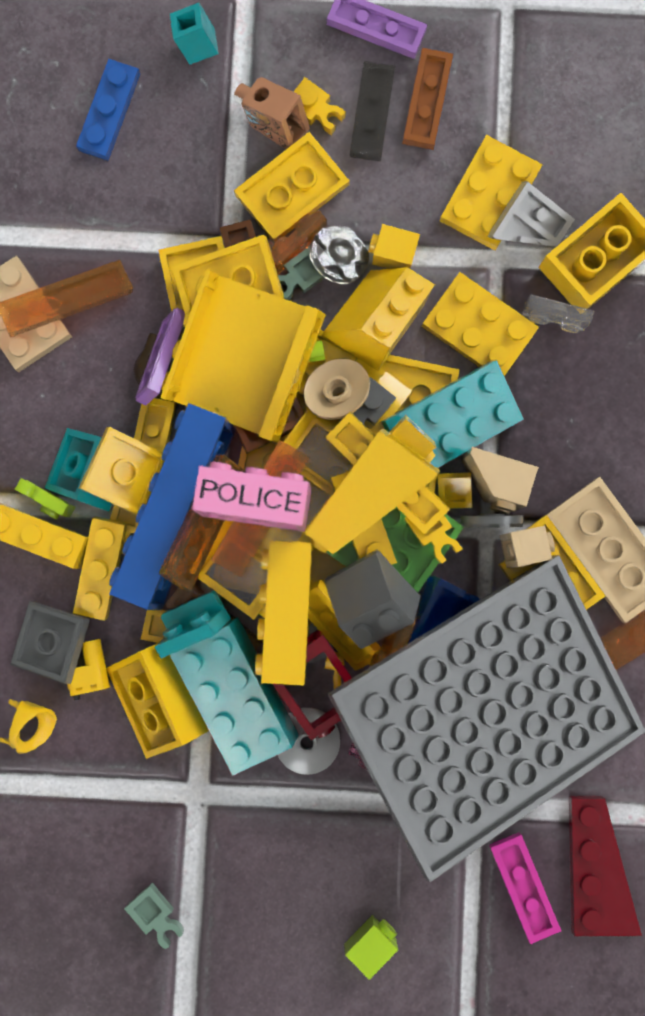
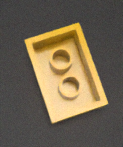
(598, 254)

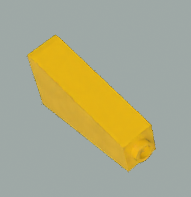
(373, 487)

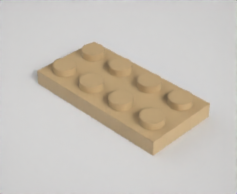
(606, 545)

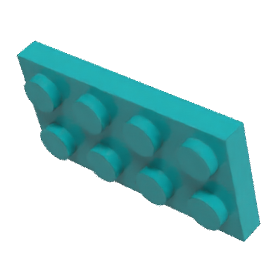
(463, 412)

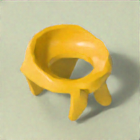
(24, 713)

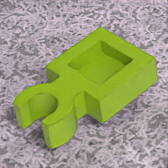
(51, 504)

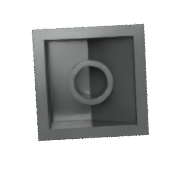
(371, 599)

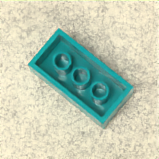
(236, 707)

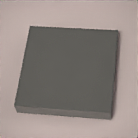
(50, 642)

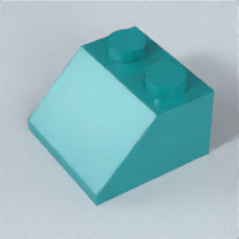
(71, 465)

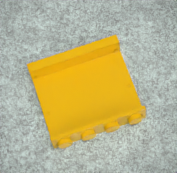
(242, 354)

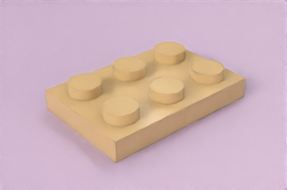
(33, 344)

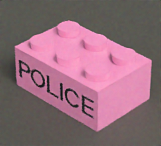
(252, 497)

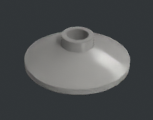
(317, 757)

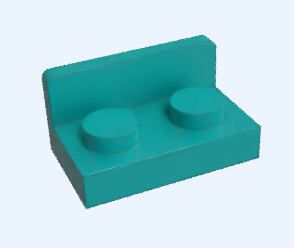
(192, 623)

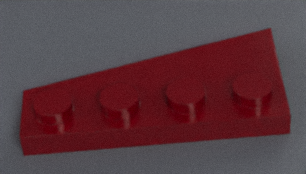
(597, 876)

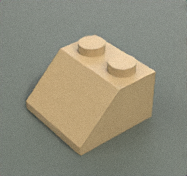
(500, 480)

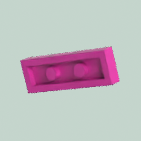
(525, 888)

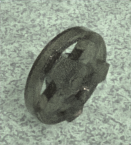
(340, 253)

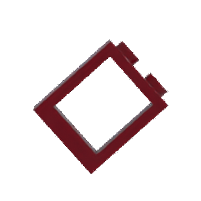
(326, 723)

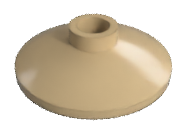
(332, 379)

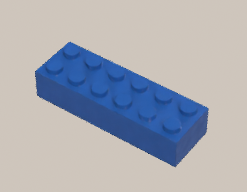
(195, 444)

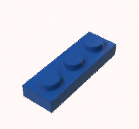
(108, 109)

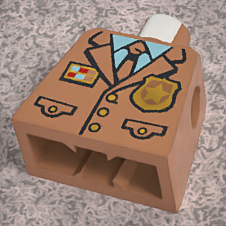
(273, 111)

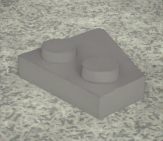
(531, 219)

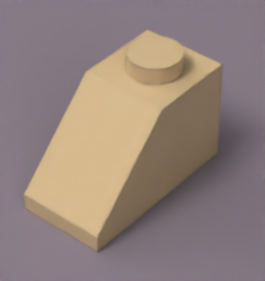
(527, 546)

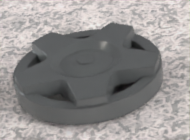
(491, 521)

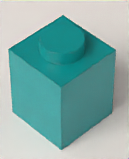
(194, 33)

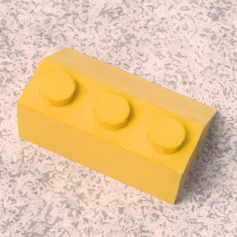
(379, 313)
(156, 702)

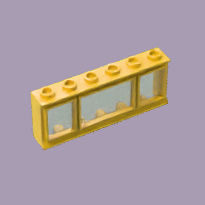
(324, 462)

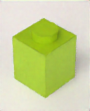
(371, 946)

